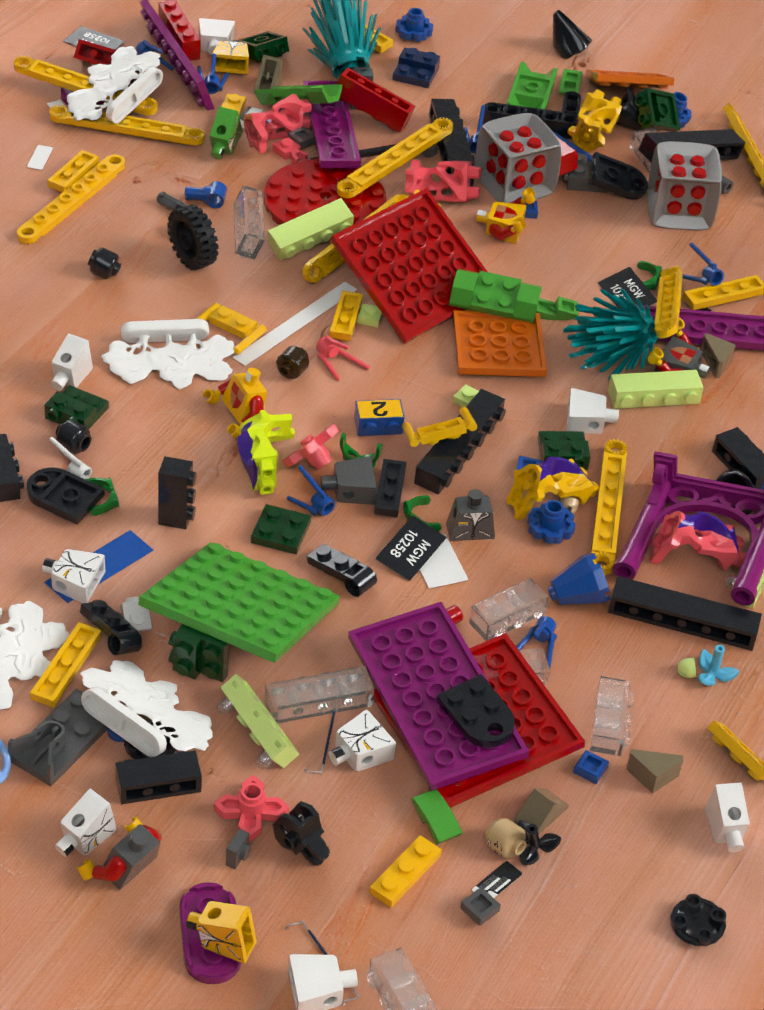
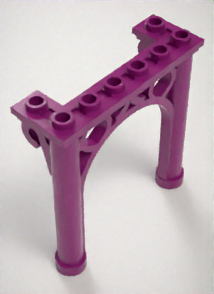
(716, 498)

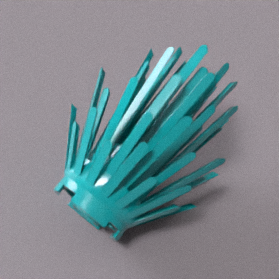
(343, 34)
(613, 333)

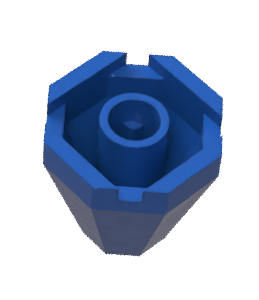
(580, 583)

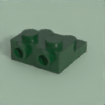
(266, 44)
(657, 110)
(75, 405)
(564, 445)
(198, 653)

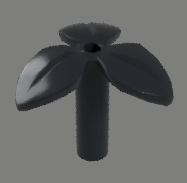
(546, 843)

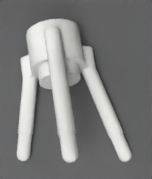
(76, 466)

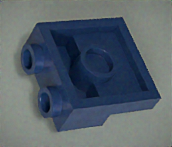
(416, 67)

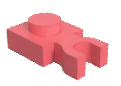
(289, 149)

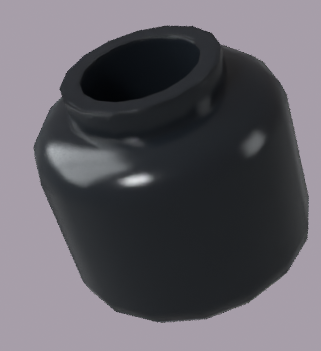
(104, 263)
(73, 436)

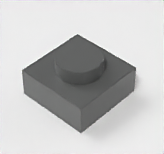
(302, 137)
(238, 849)
(480, 906)

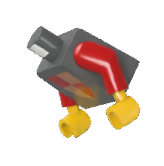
(679, 355)
(126, 857)

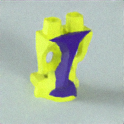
(256, 448)

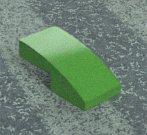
(570, 81)
(559, 310)
(437, 815)

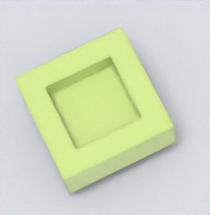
(369, 315)
(464, 396)

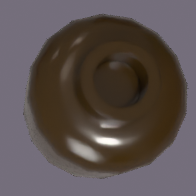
(292, 362)

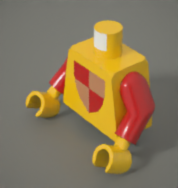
(507, 219)
(242, 395)

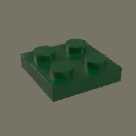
(281, 529)

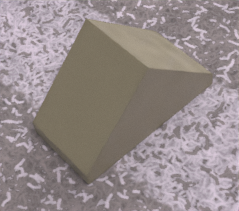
(269, 73)
(717, 353)
(654, 768)
(541, 809)

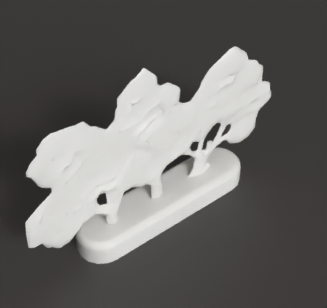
(115, 77)
(174, 361)
(23, 649)
(143, 698)

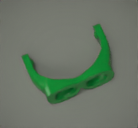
(652, 283)
(347, 451)
(112, 500)
(419, 500)

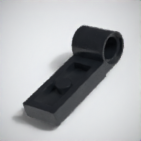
(356, 576)
(121, 635)

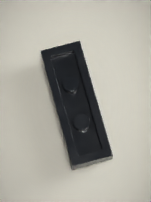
(390, 488)

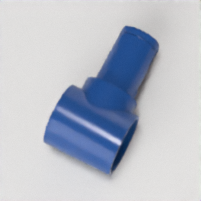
(213, 194)

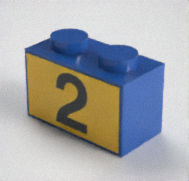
(379, 417)

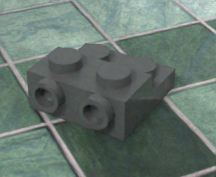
(581, 178)

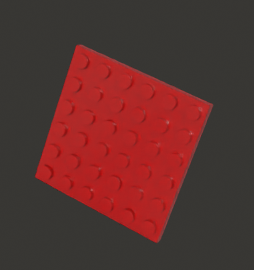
(408, 262)
(536, 715)

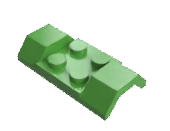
(532, 88)
(315, 93)
(495, 295)

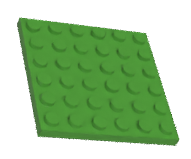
(240, 601)

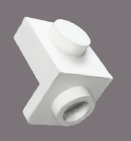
(136, 615)

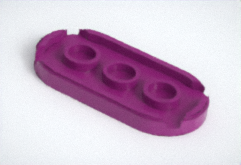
(199, 962)

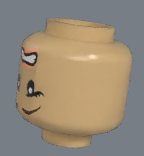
(505, 838)

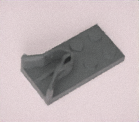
(57, 740)

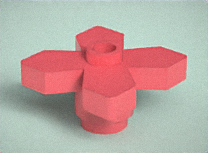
(313, 449)
(251, 807)

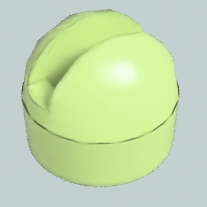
(687, 668)

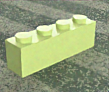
(309, 229)
(655, 389)

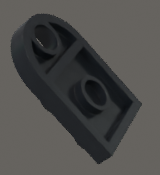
(618, 177)
(63, 493)
(477, 710)

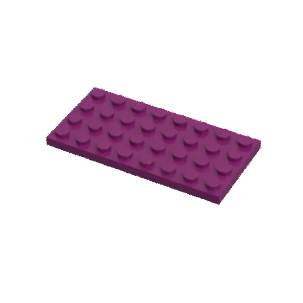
(410, 664)

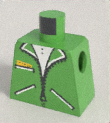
(225, 132)

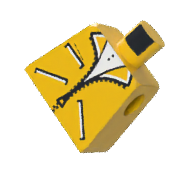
(232, 57)
(225, 929)

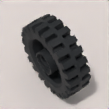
(192, 237)

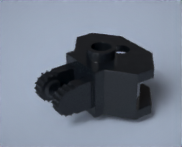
(302, 833)

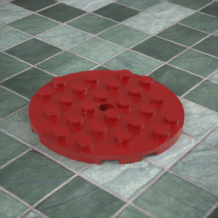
(303, 186)

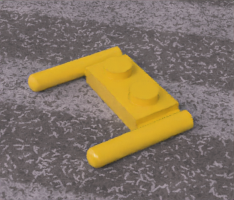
(234, 323)
(447, 429)

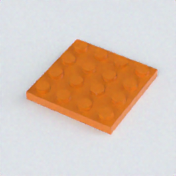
(624, 79)
(498, 345)

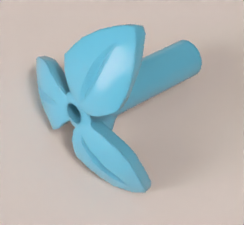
(712, 665)

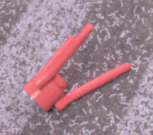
(330, 348)

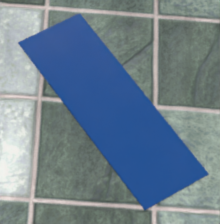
(118, 555)

